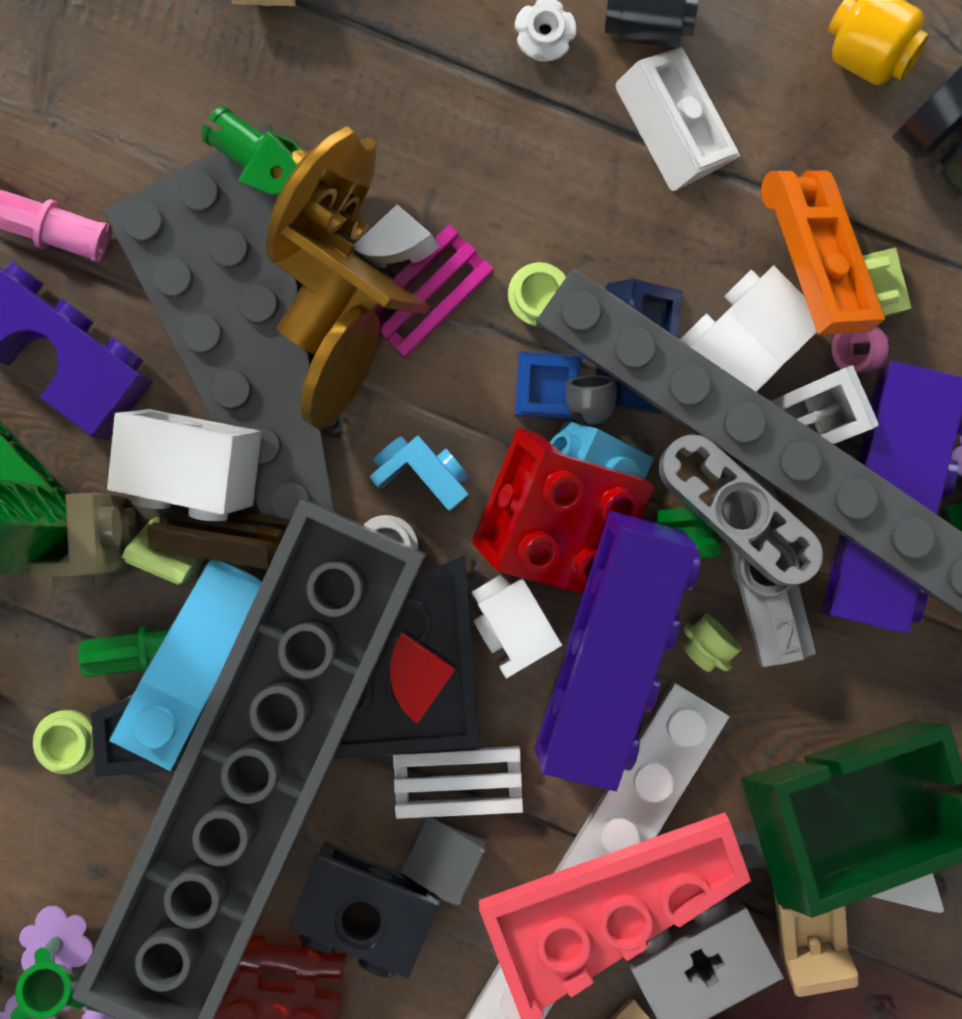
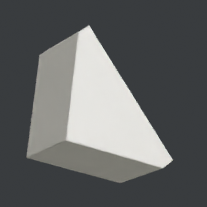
(831, 406)

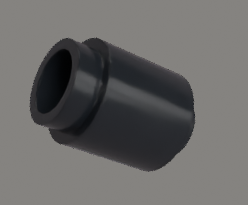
(651, 21)

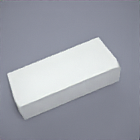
(676, 118)

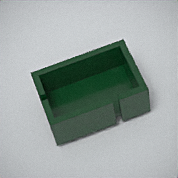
(859, 816)

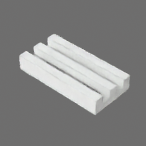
(458, 806)

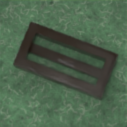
(240, 539)

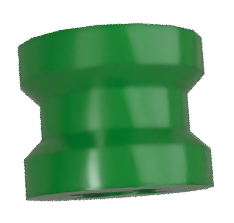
(694, 527)

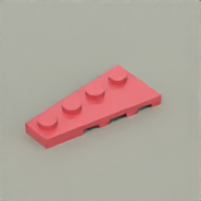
(589, 916)

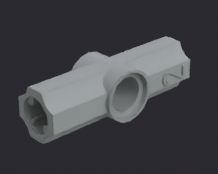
(772, 610)

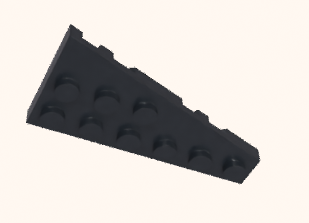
(433, 616)

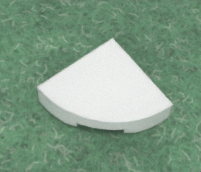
(396, 240)

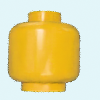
(878, 38)

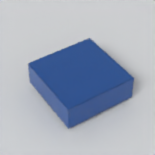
(542, 384)

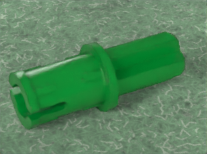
(119, 652)

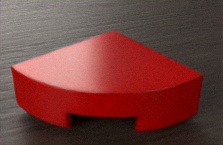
(416, 676)

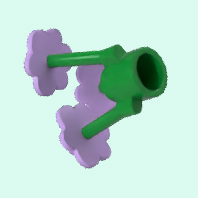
(48, 980)

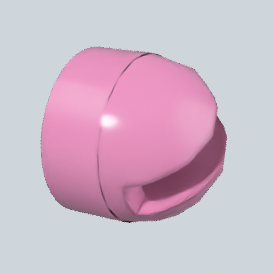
(844, 350)

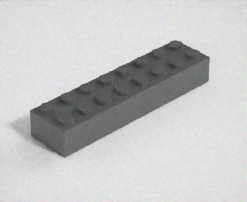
(251, 770)

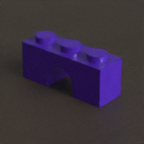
(90, 377)

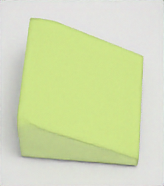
(169, 566)

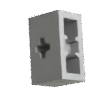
(735, 968)

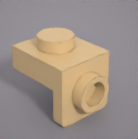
(815, 951)

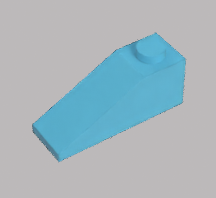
(187, 666)

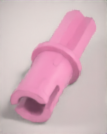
(53, 226)

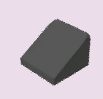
(444, 859)

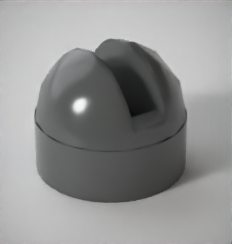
(591, 398)

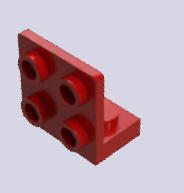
(552, 512)

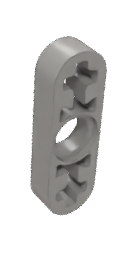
(765, 555)

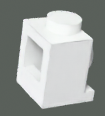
(514, 623)

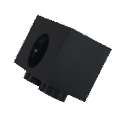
(346, 878)

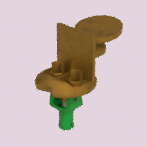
(316, 204)

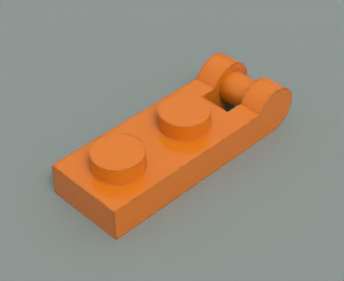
(823, 251)

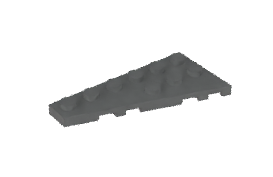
(220, 300)

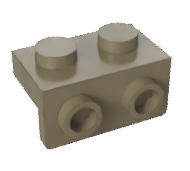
(97, 536)

